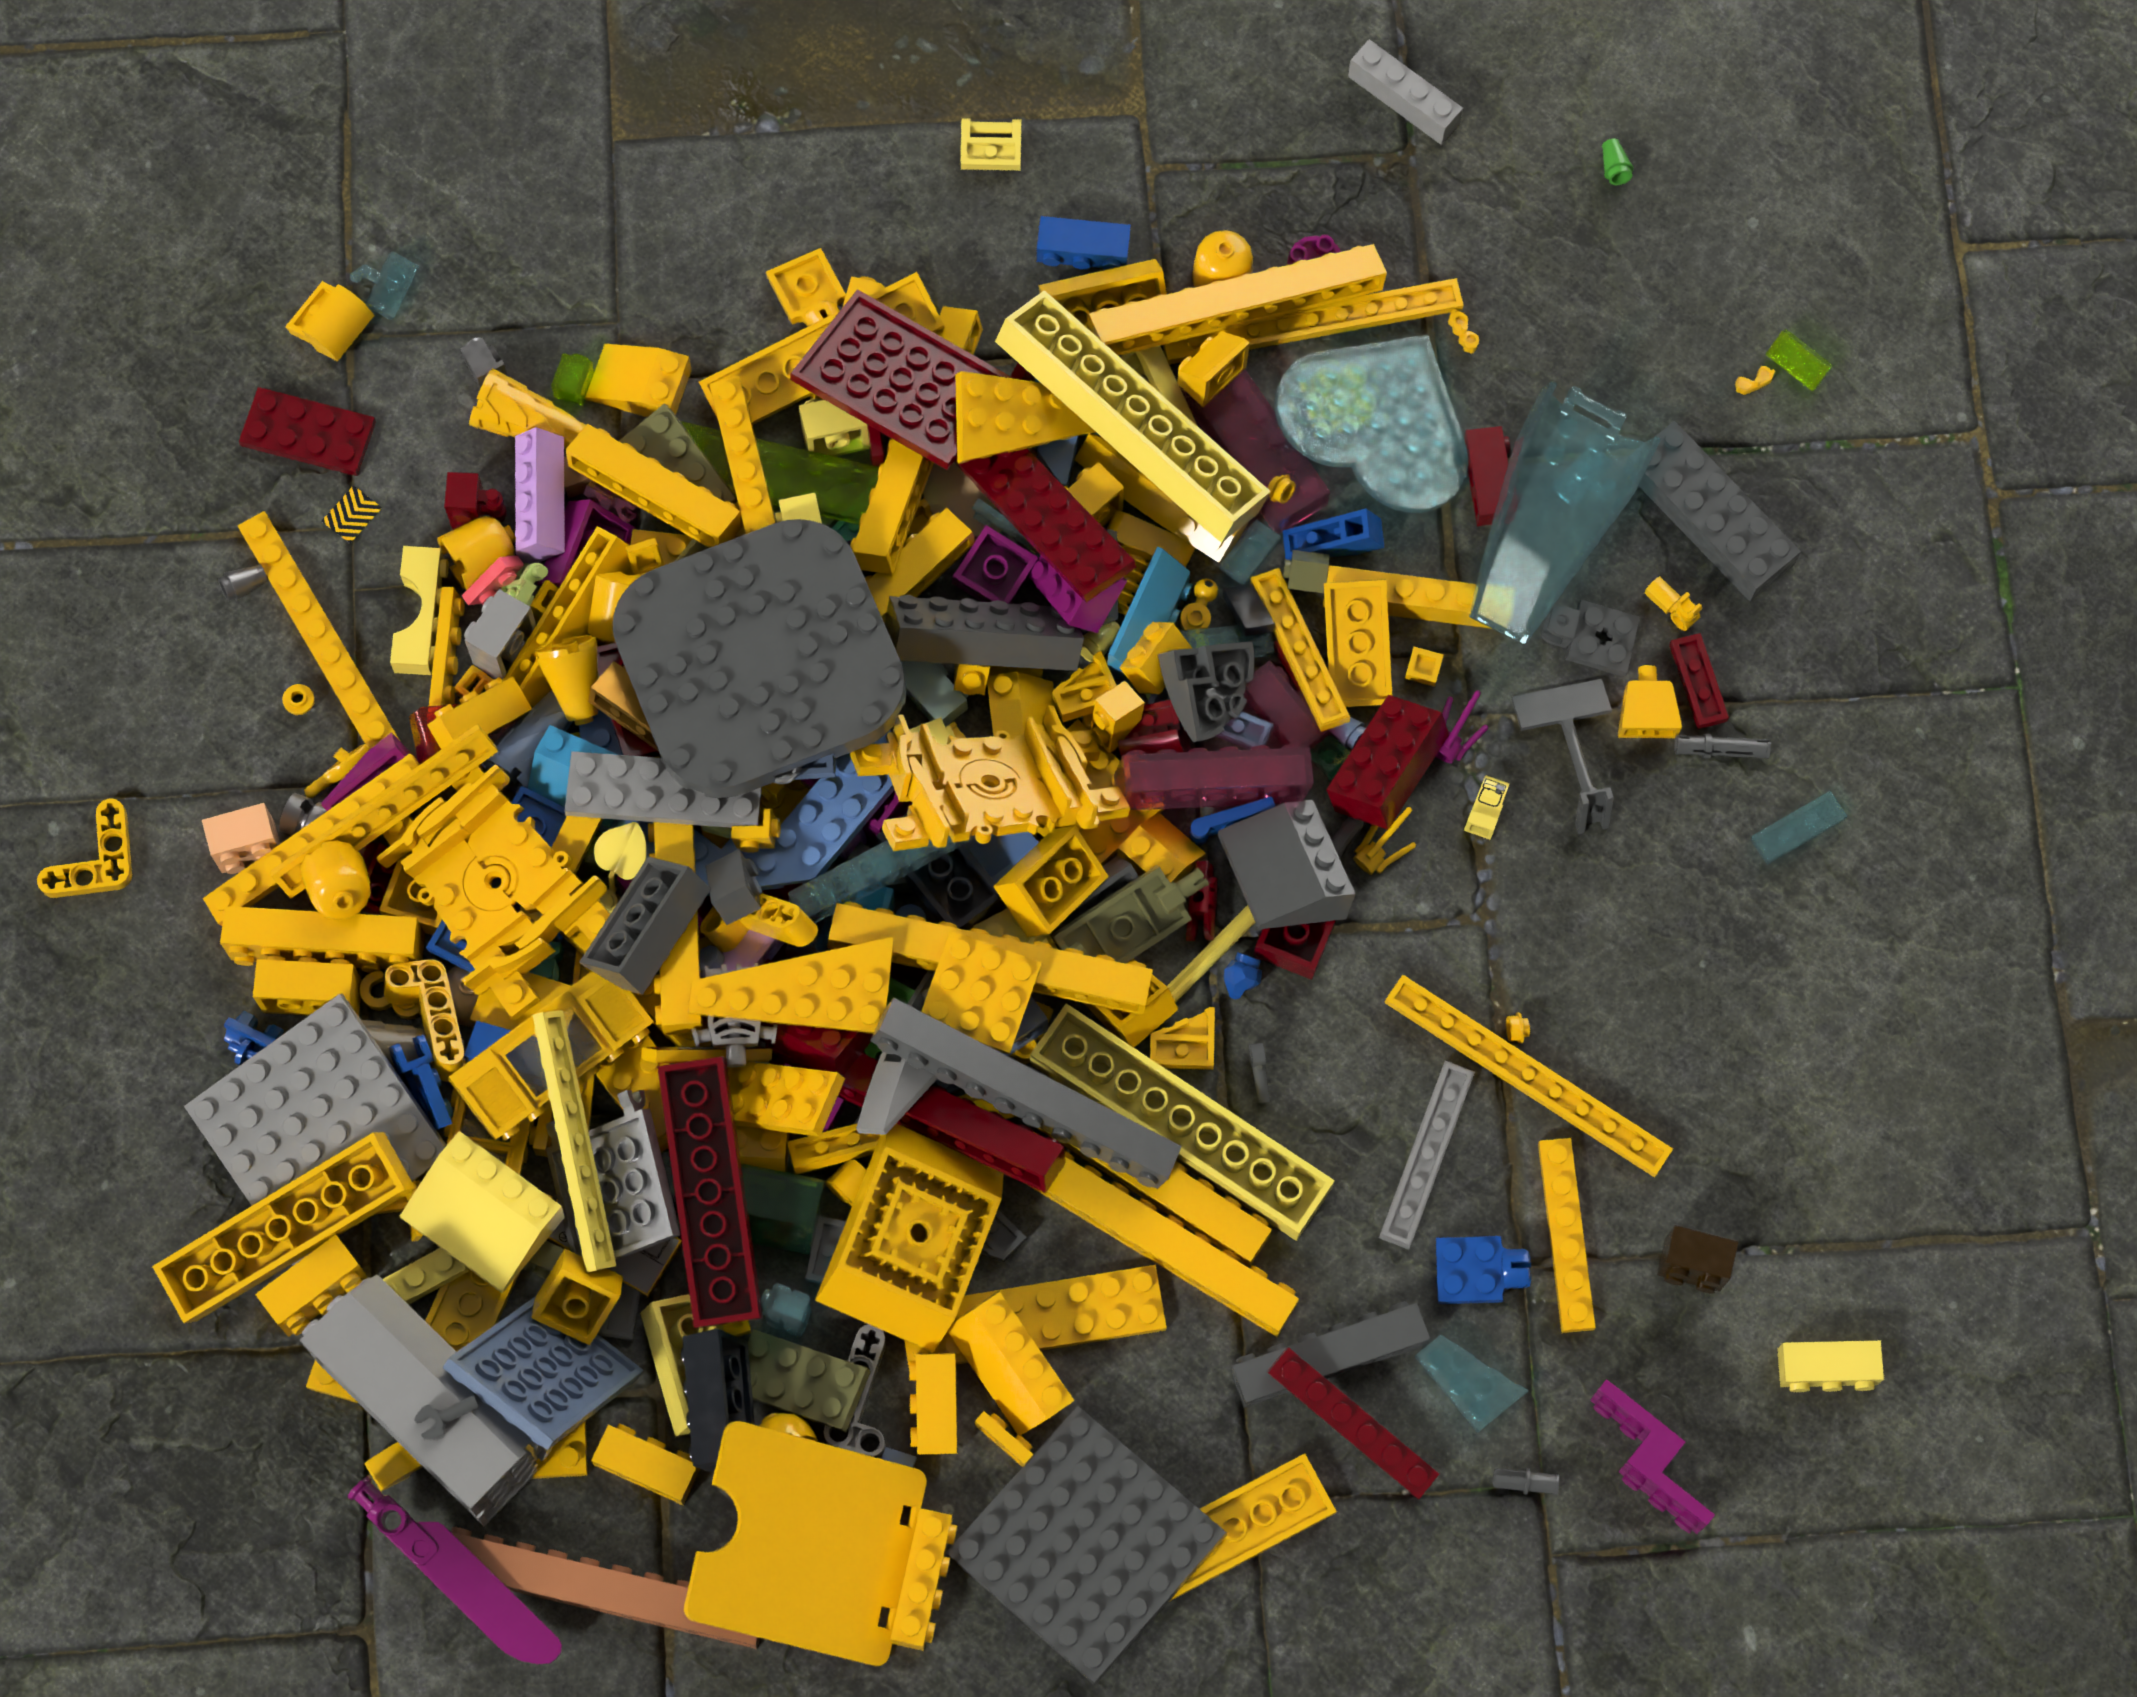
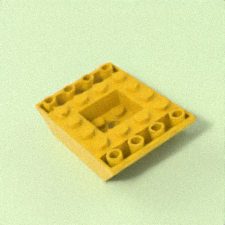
(878, 1266)

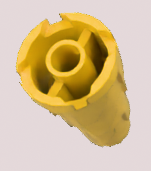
(512, 409)

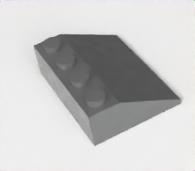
(1288, 866)

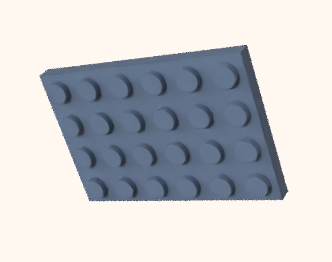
(541, 1375)

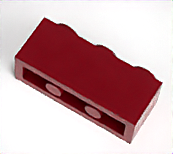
(1486, 469)

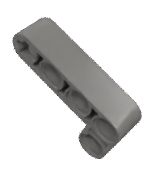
(856, 1431)

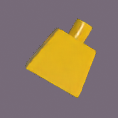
(1649, 707)

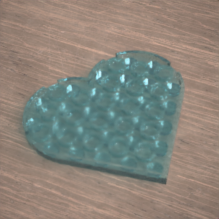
(1382, 416)

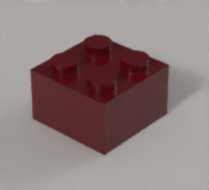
(1295, 946)

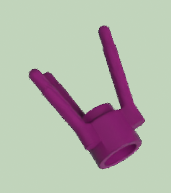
(1451, 748)

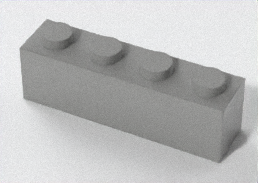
(1405, 92)

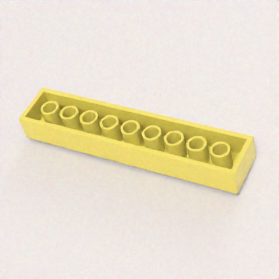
(1132, 416)
(1212, 1138)

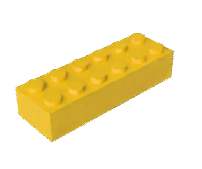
(363, 939)

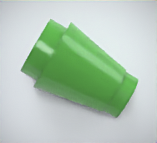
(1616, 163)

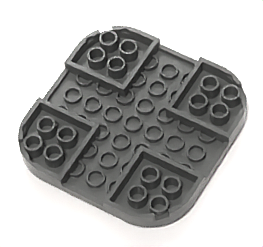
(759, 657)

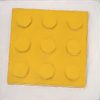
(981, 990)

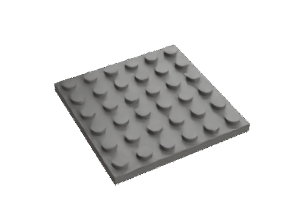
(309, 1101)

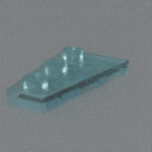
(1471, 1385)

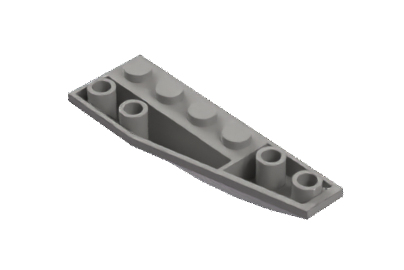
(895, 1082)

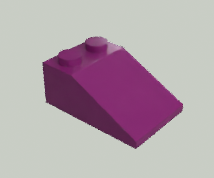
(372, 764)

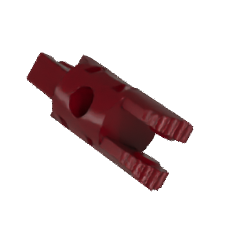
(1203, 905)

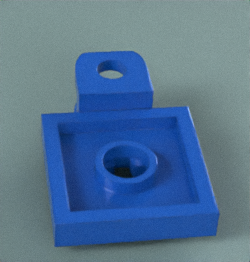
(423, 1081)

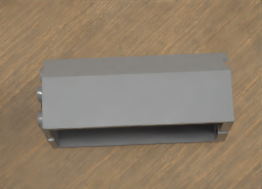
(394, 1369)

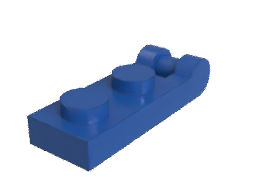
(1210, 825)

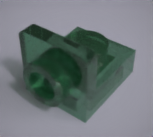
(1329, 756)

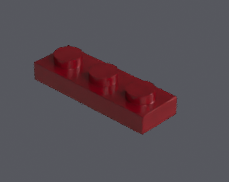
(1699, 681)

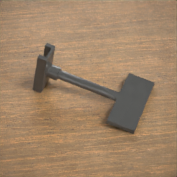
(1562, 707)

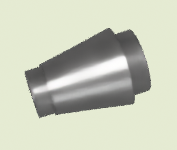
(242, 581)

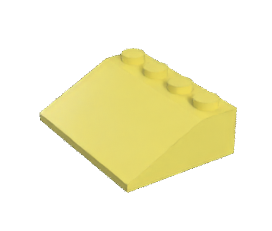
(482, 1212)

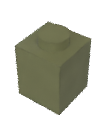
(1306, 571)

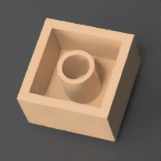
(240, 837)

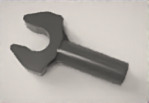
(1258, 1063)
(444, 1416)

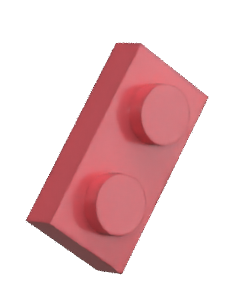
(499, 574)

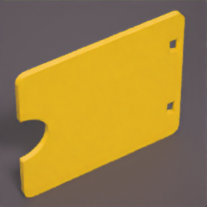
(810, 1545)

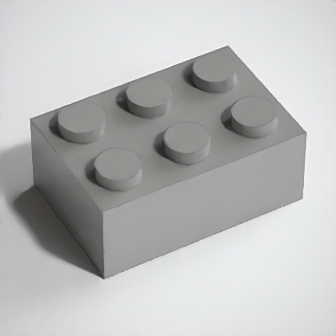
(499, 634)

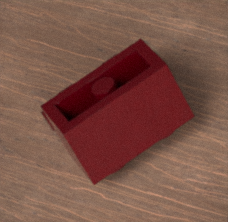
(468, 501)

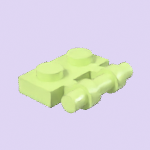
(523, 585)

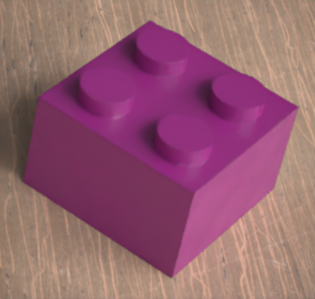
(994, 568)

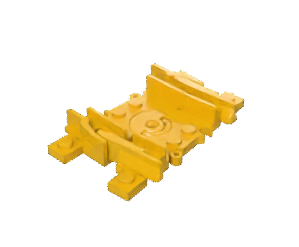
(1031, 780)
(459, 853)

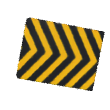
(351, 514)

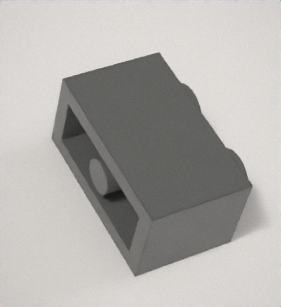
(734, 886)

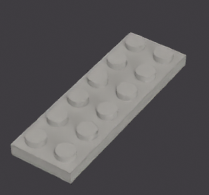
(645, 791)

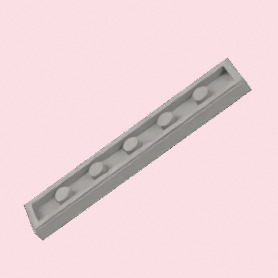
(1426, 1155)

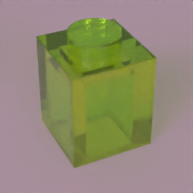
(572, 378)

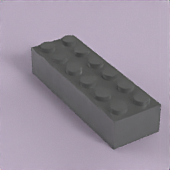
(1716, 514)
(982, 633)

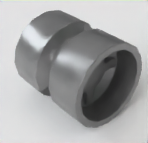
(299, 813)

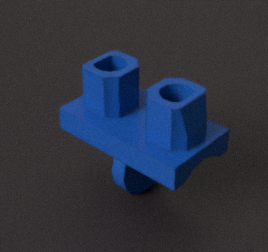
(246, 1040)

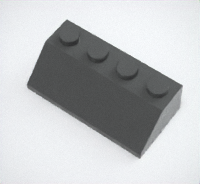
(646, 924)

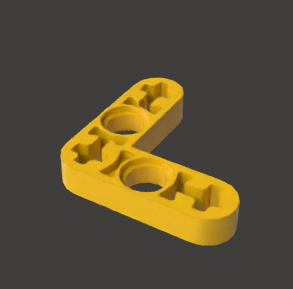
(100, 868)

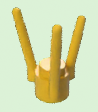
(1370, 856)

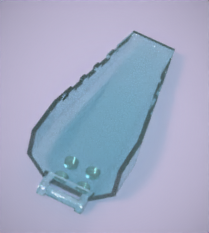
(1553, 508)

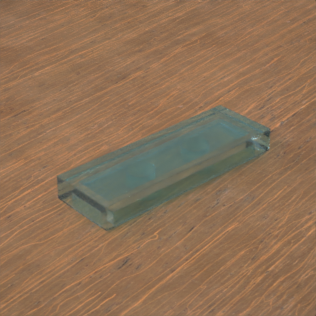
(1798, 827)

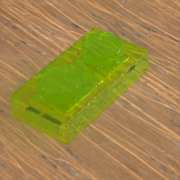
(1799, 359)

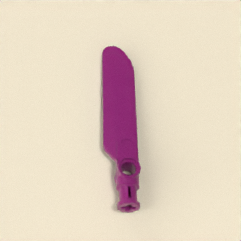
(463, 1579)

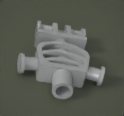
(734, 1044)

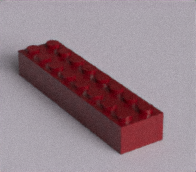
(710, 1192)

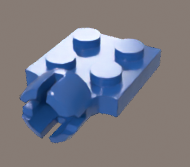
(1479, 1269)

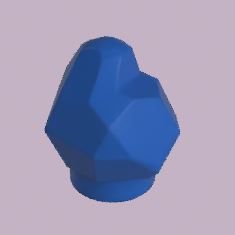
(1242, 975)

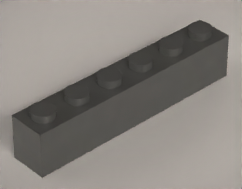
(1336, 1352)

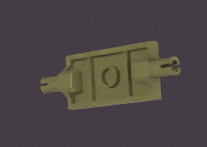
(1132, 917)

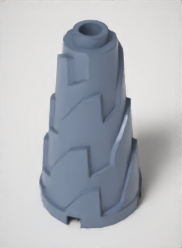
(519, 743)

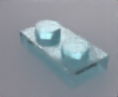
(1249, 552)

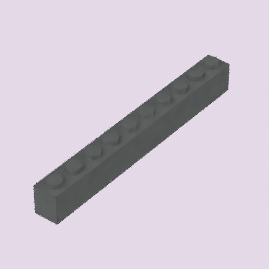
(1025, 1094)

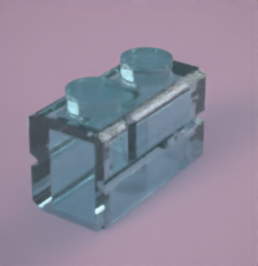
(786, 1309)

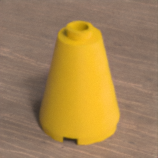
(570, 673)

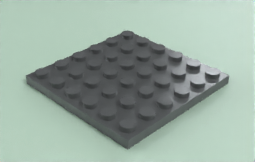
(1086, 1544)

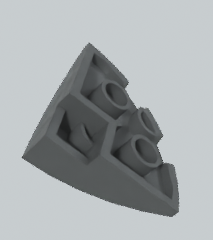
(1207, 685)

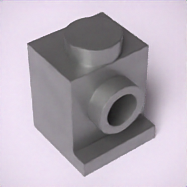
(481, 359)

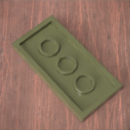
(670, 443)
(804, 1380)

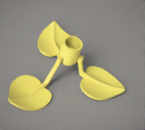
(620, 852)

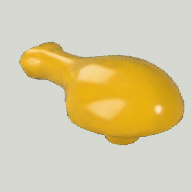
(338, 771)

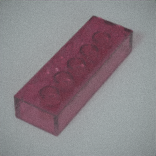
(1249, 432)
(1214, 777)

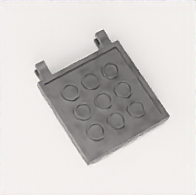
(629, 1177)

